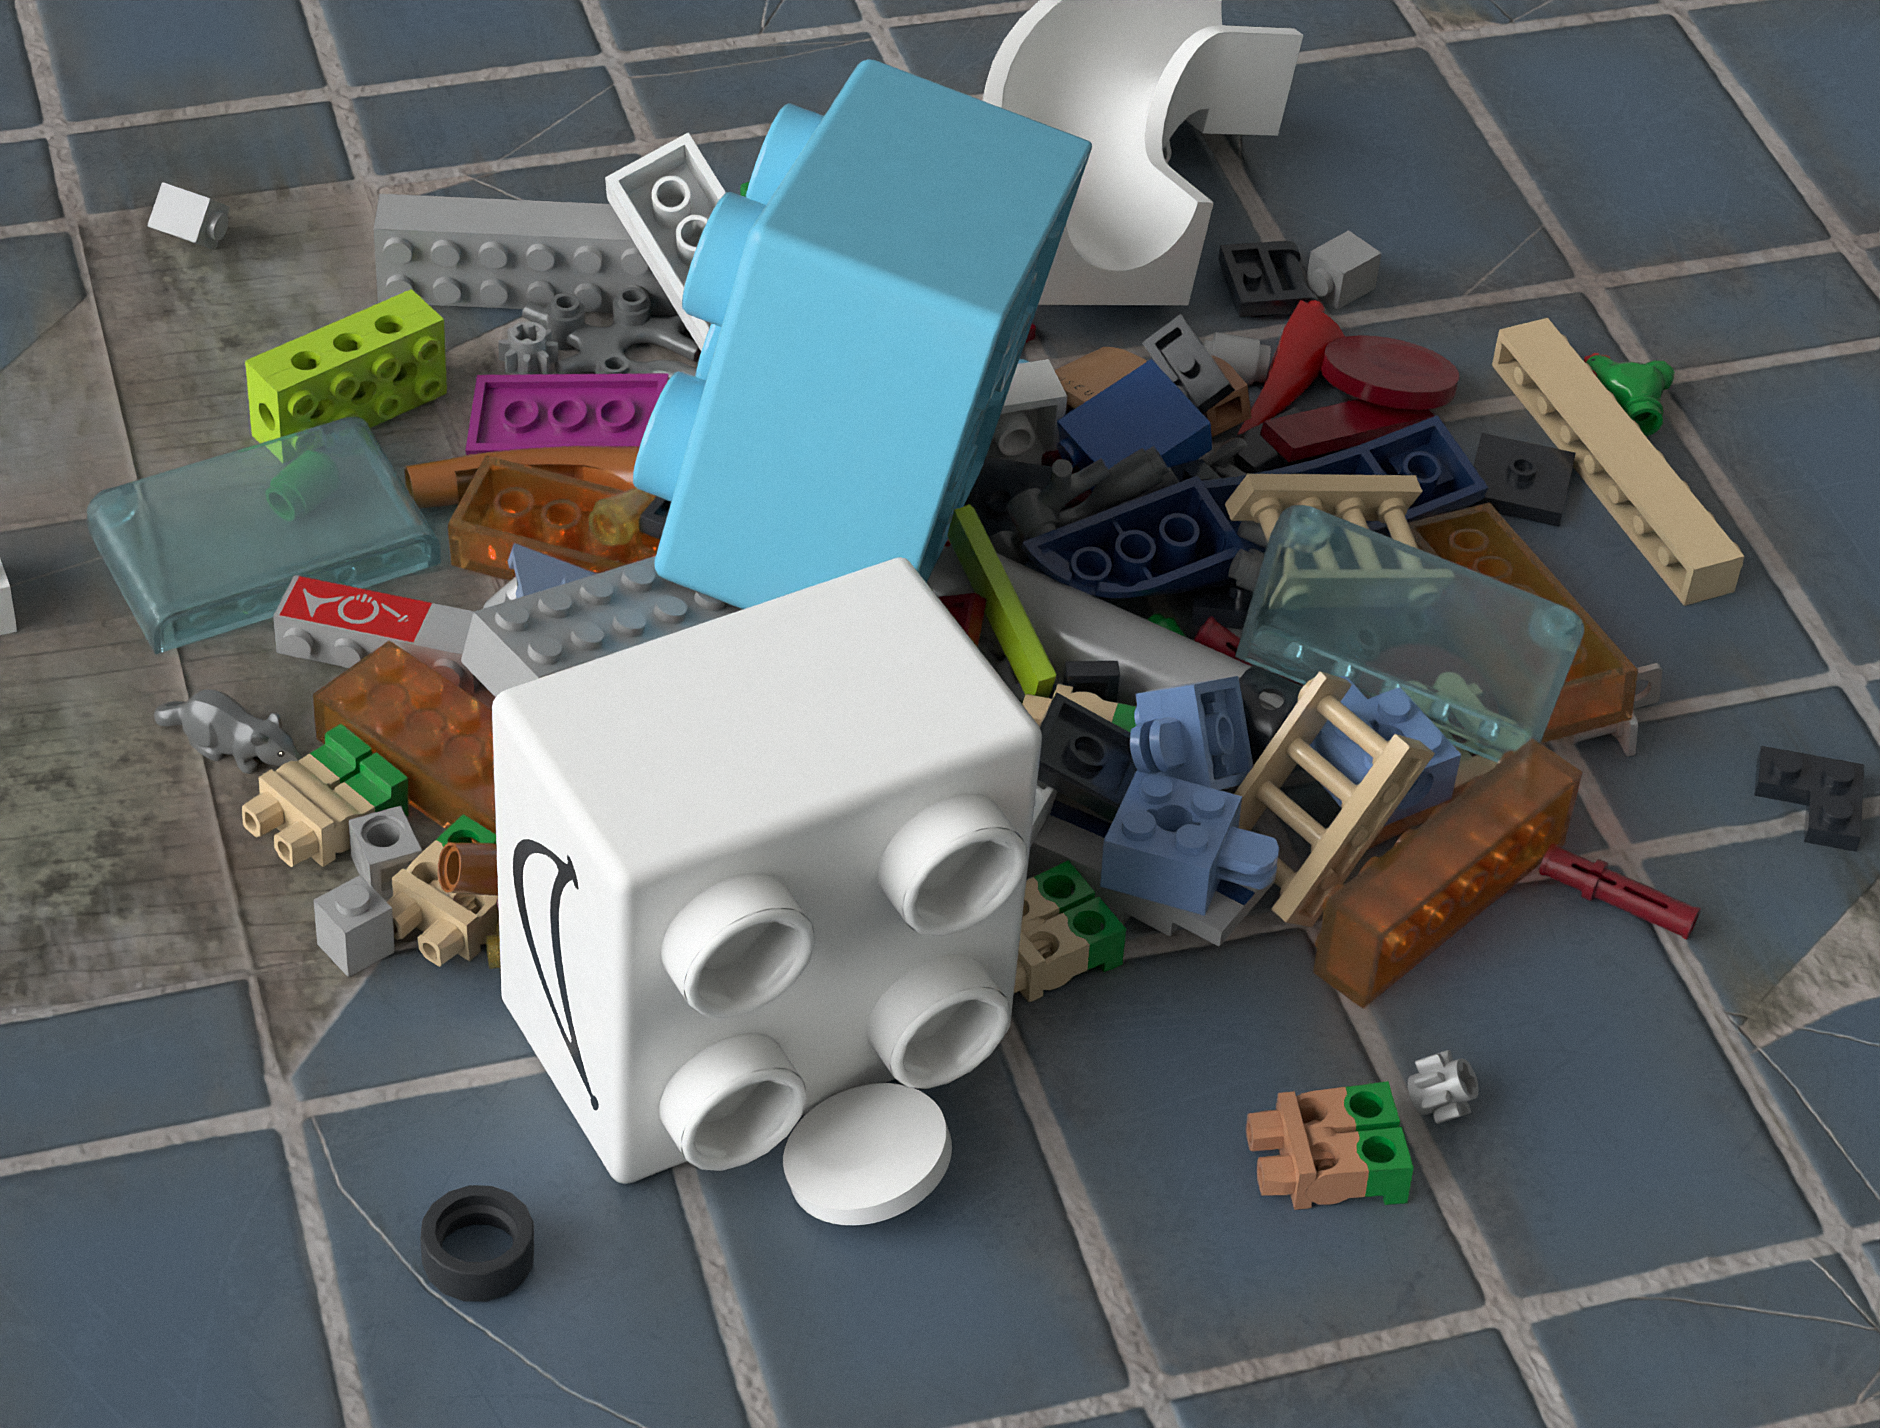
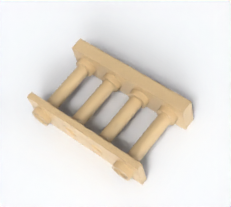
(1345, 496)
(1364, 805)

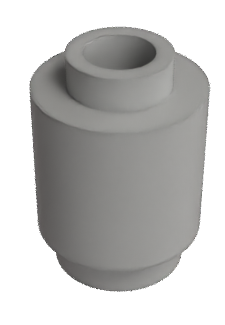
(1243, 353)

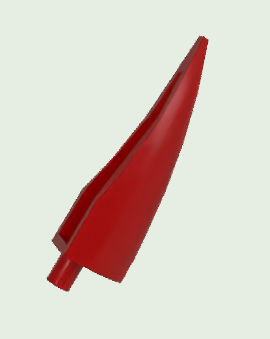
(1295, 361)

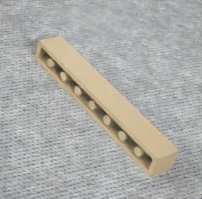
(1618, 462)

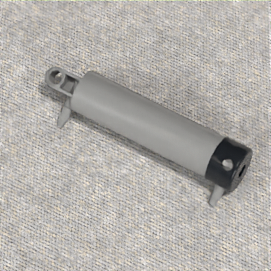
(1148, 655)

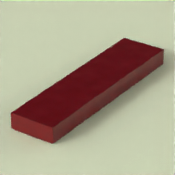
(1336, 427)

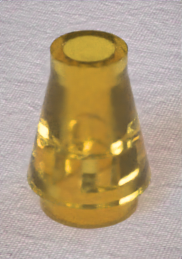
(617, 516)

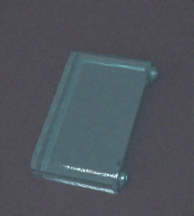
(230, 532)
(1393, 616)

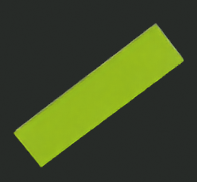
(1002, 604)

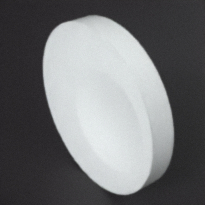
(867, 1154)

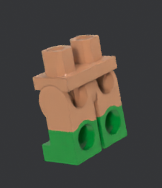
(1332, 1146)

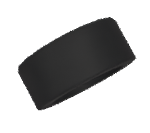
(477, 1207)

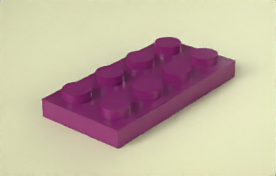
(561, 410)

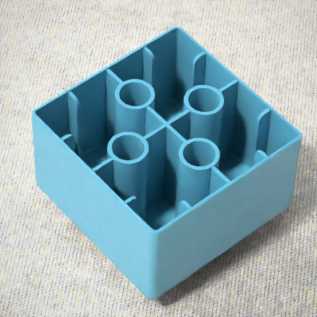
(854, 336)

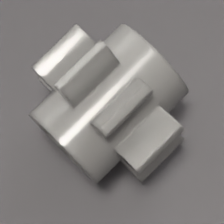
(528, 349)
(1443, 1086)

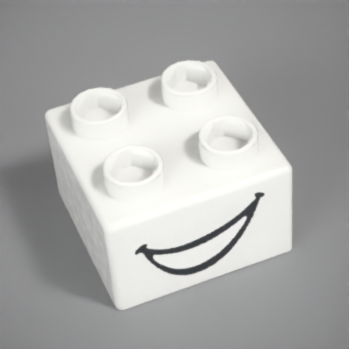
(762, 867)

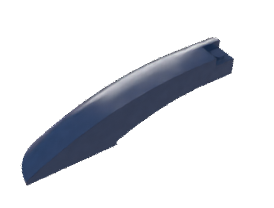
(1185, 537)

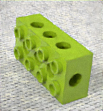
(355, 367)

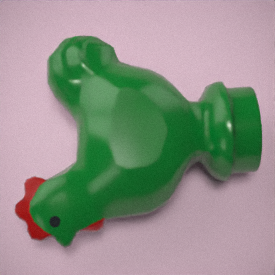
(1635, 387)

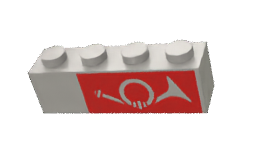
(348, 623)

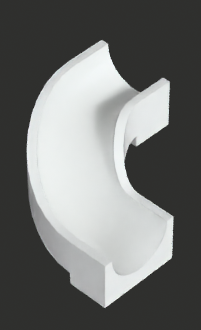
(1125, 84)

